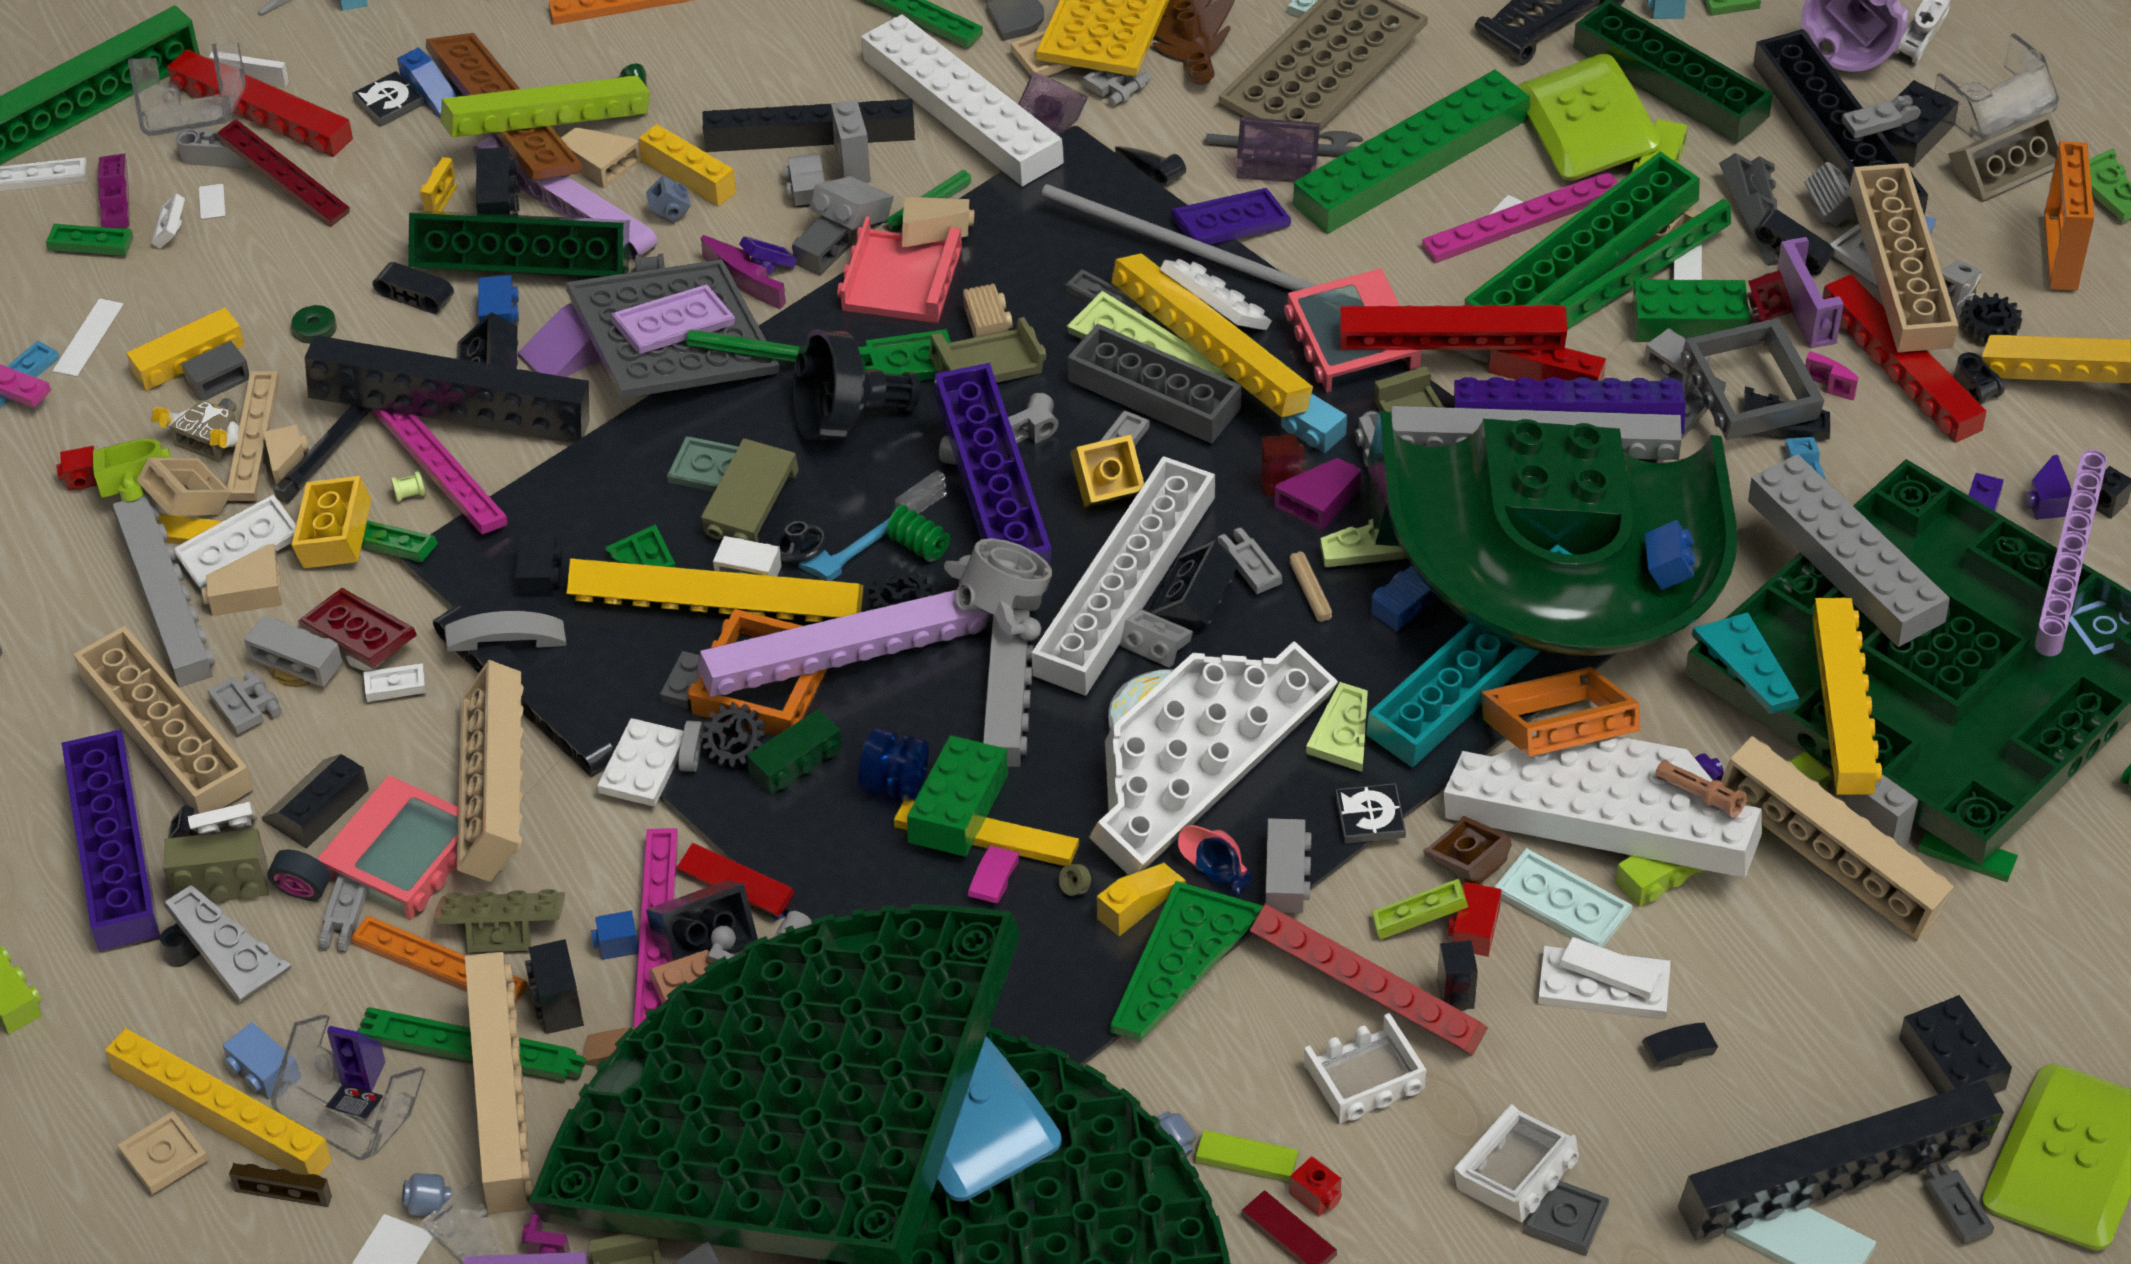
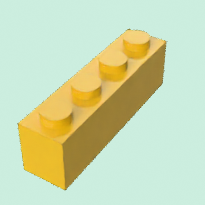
(687, 165)
(162, 357)

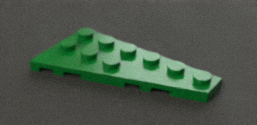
(1185, 944)

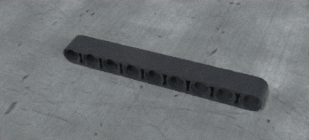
(539, 702)

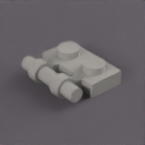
(1105, 82)
(236, 705)

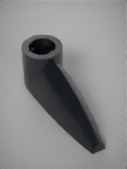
(1157, 167)

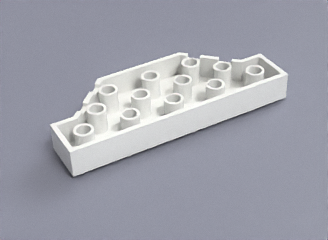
(1196, 742)
(1605, 800)

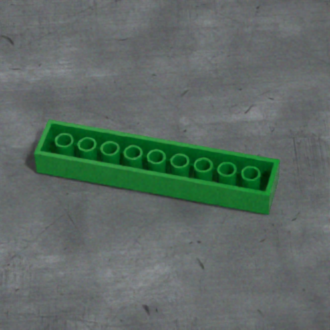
(89, 82)
(1410, 151)
(1594, 237)

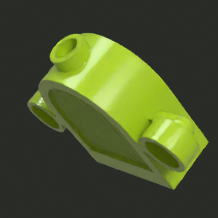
(121, 464)

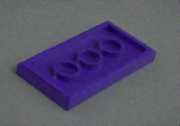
(1231, 217)

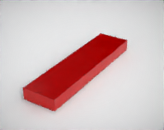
(714, 868)

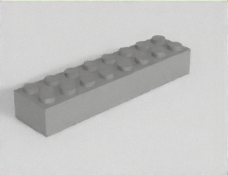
(1848, 550)

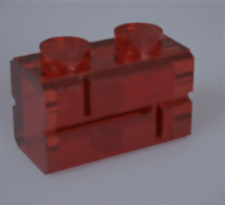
(1280, 461)

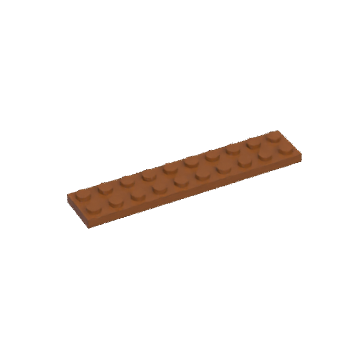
(477, 72)

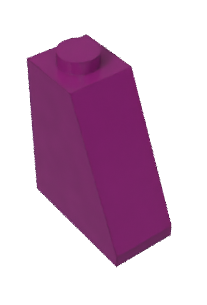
(1319, 492)

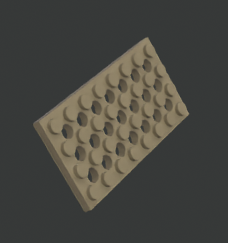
(1325, 73)

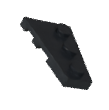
(1815, 428)

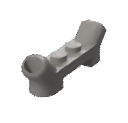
(1034, 422)

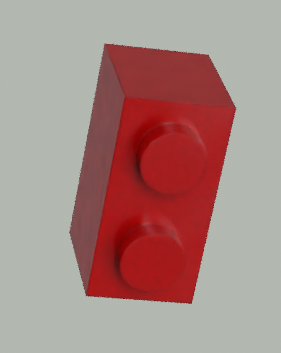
(1478, 919)

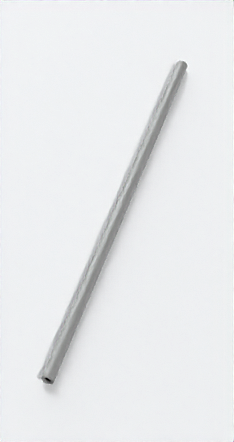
(1196, 247)

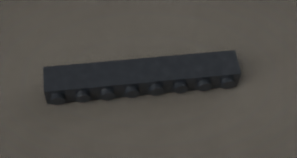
(801, 125)

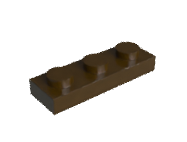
(280, 1184)

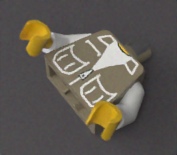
(202, 428)

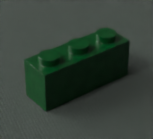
(794, 752)

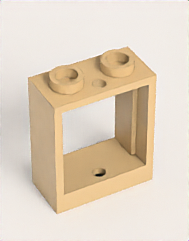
(165, 480)

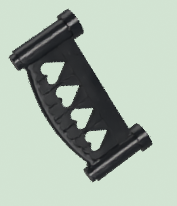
(1520, 40)

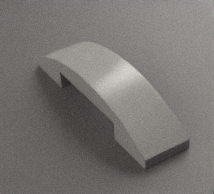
(504, 626)

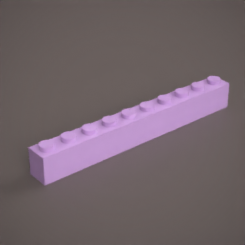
(837, 642)

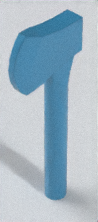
(829, 567)

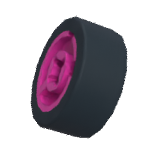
(298, 875)

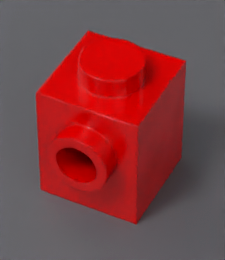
(77, 468)
(1316, 1186)

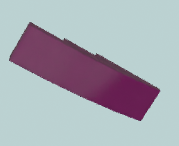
(114, 191)
(746, 274)

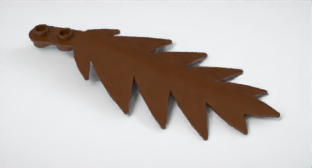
(1192, 34)

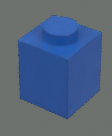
(615, 935)

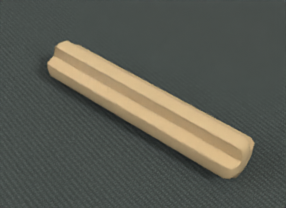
(1310, 586)

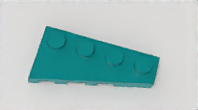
(1749, 658)

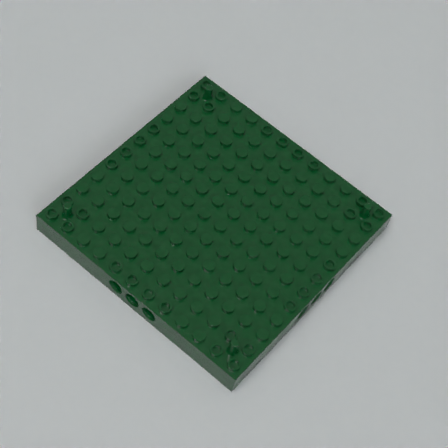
(1970, 707)

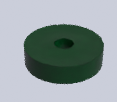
(313, 321)

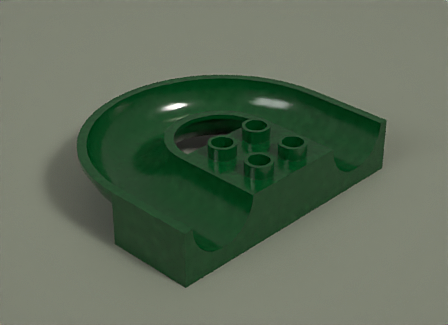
(1495, 504)

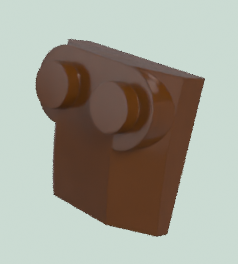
(1470, 850)

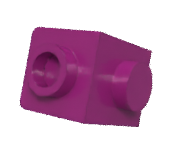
(543, 1242)

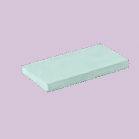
(1562, 899)
(1805, 1239)

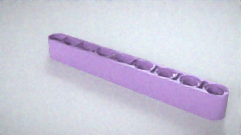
(577, 201)
(2070, 553)

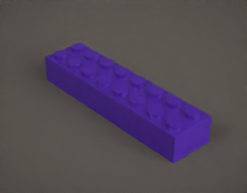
(1580, 395)
(989, 458)
(110, 840)

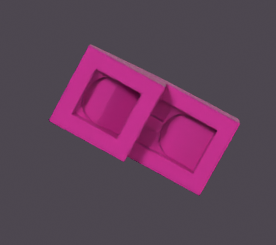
(1839, 378)
(993, 874)

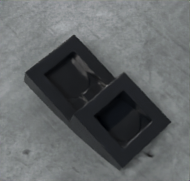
(1677, 1043)

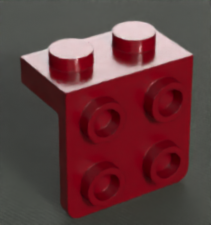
(1769, 297)

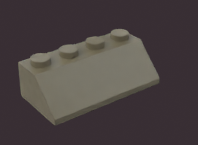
(2007, 157)

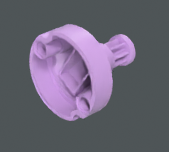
(1859, 30)

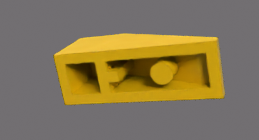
(1135, 897)

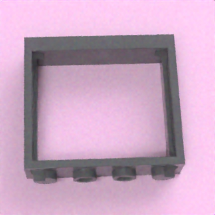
(1732, 425)

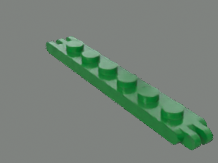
(455, 1043)

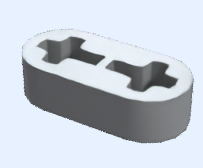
(691, 746)

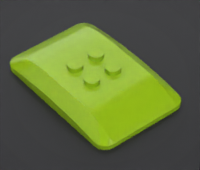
(1589, 117)
(2066, 1159)

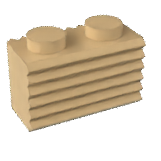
(986, 311)

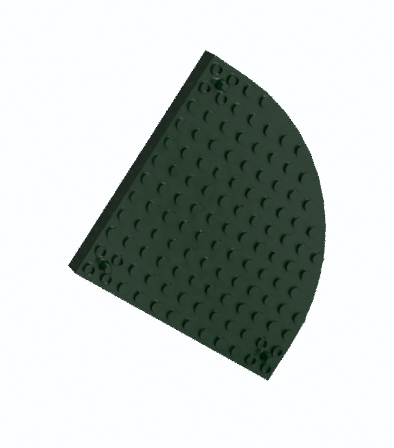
(791, 1090)
(1104, 1197)

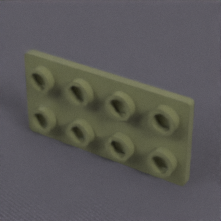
(499, 920)

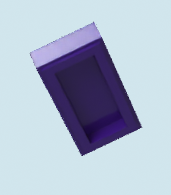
(767, 254)

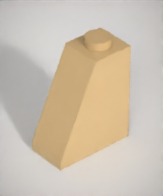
(603, 154)
(931, 218)
(245, 583)

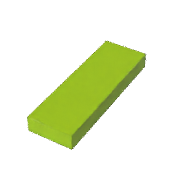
(1419, 909)
(1247, 1156)

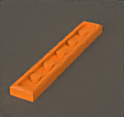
(417, 953)

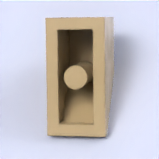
(284, 449)

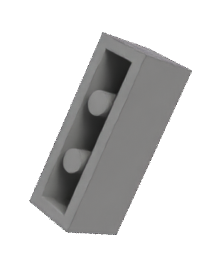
(293, 651)
(1287, 865)

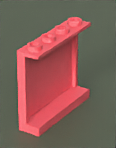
(899, 279)

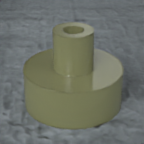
(1075, 879)

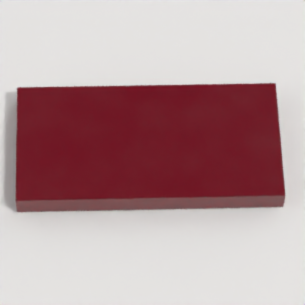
(358, 627)

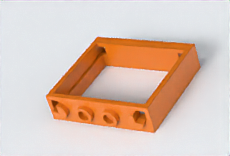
(2072, 203)
(1614, 716)
(776, 720)

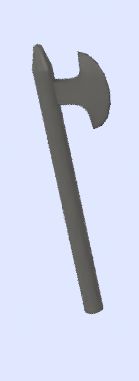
(1339, 138)

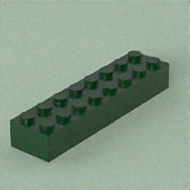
(1674, 70)
(518, 243)

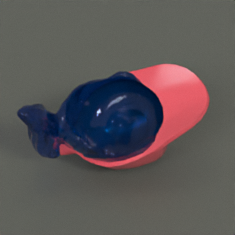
(1214, 855)

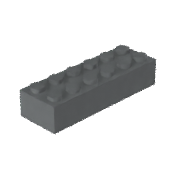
(1154, 383)

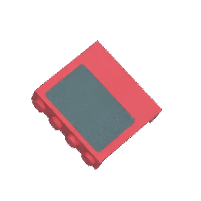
(1316, 324)
(398, 844)

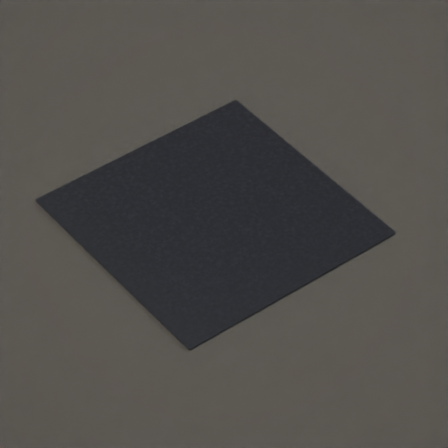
(824, 830)

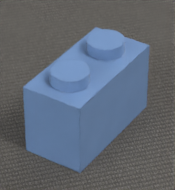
(255, 1058)

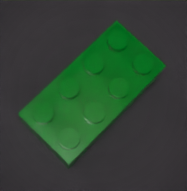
(1688, 307)
(957, 795)

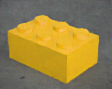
(331, 522)

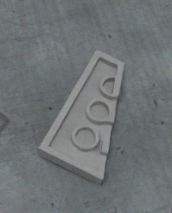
(229, 950)

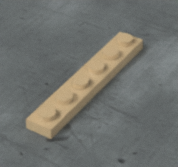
(251, 443)

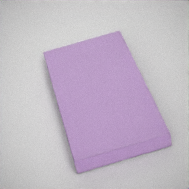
(671, 317)

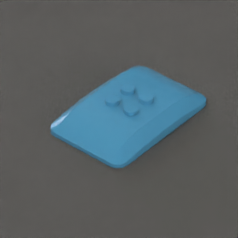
(996, 1130)

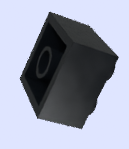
(553, 987)

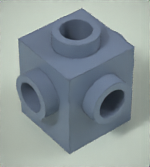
(668, 198)

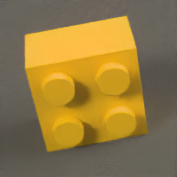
(1107, 470)

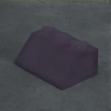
(1277, 149)

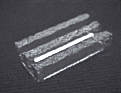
(923, 493)

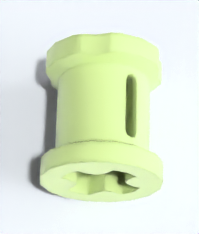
(408, 486)

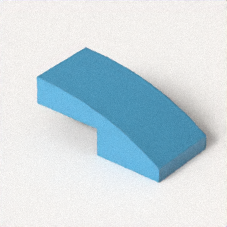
(1806, 449)

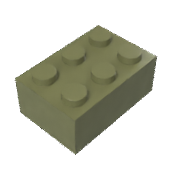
(218, 865)

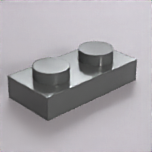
(678, 684)

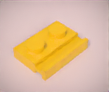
(439, 186)

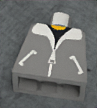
(1961, 283)

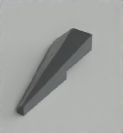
(1753, 192)

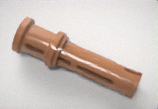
(1712, 793)

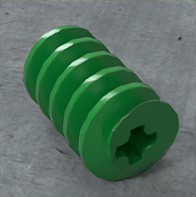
(917, 533)

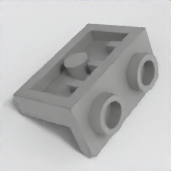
(1154, 637)

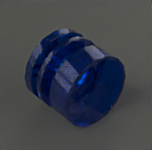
(893, 764)

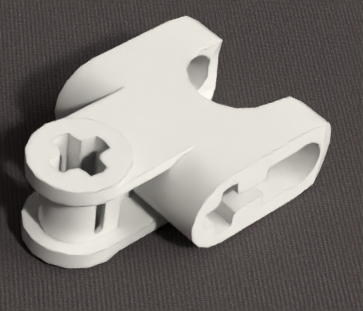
(1923, 28)

